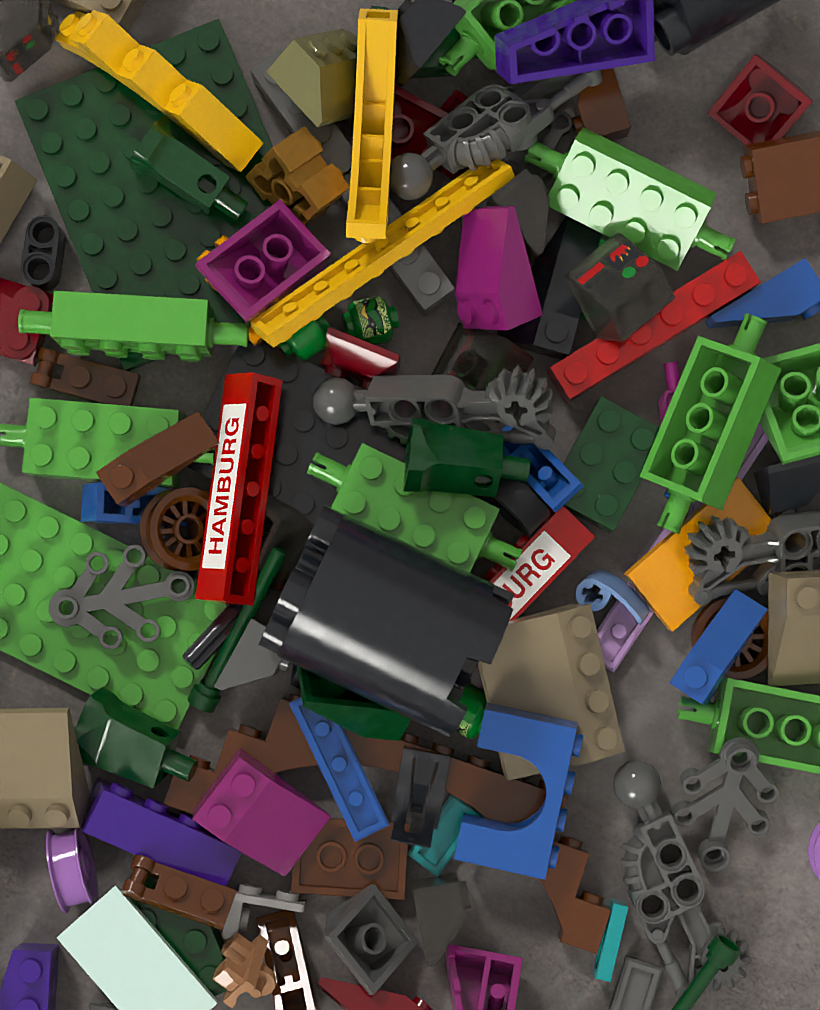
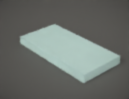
(132, 959)

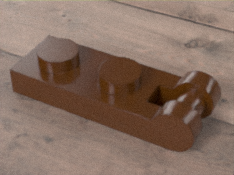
(85, 379)
(179, 892)

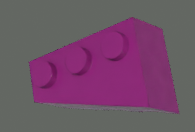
(482, 979)

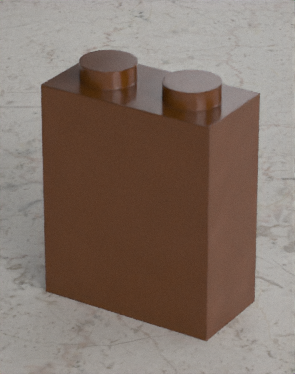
(782, 177)

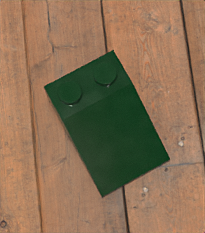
(350, 709)

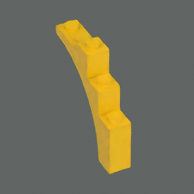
(152, 77)
(372, 125)

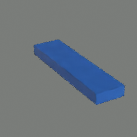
(342, 772)

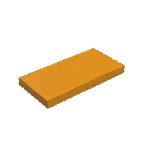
(664, 573)

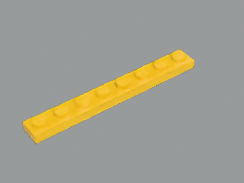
(372, 258)

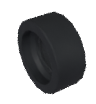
(519, 505)

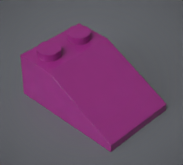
(264, 261)
(494, 272)
(260, 814)

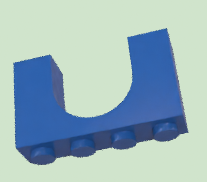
(527, 844)

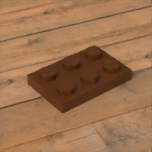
(344, 867)

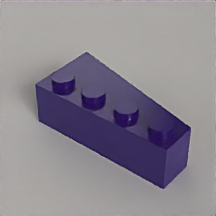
(577, 40)
(157, 833)
(31, 978)

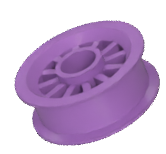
(71, 868)

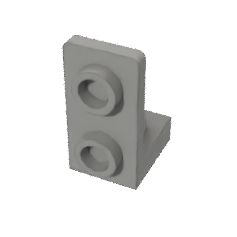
(249, 893)

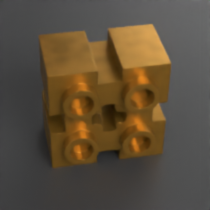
(298, 177)

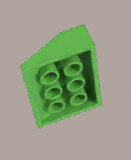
(794, 405)

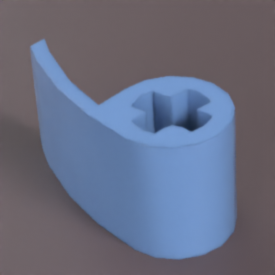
(610, 586)

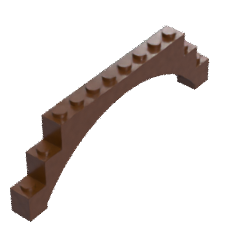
(486, 790)

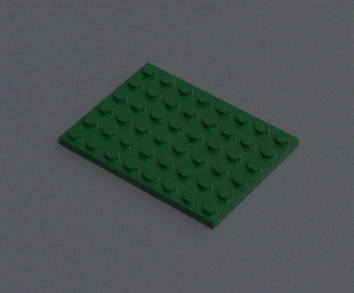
(125, 224)

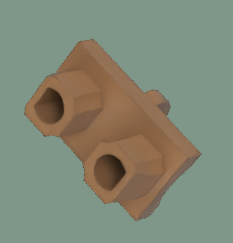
(244, 969)

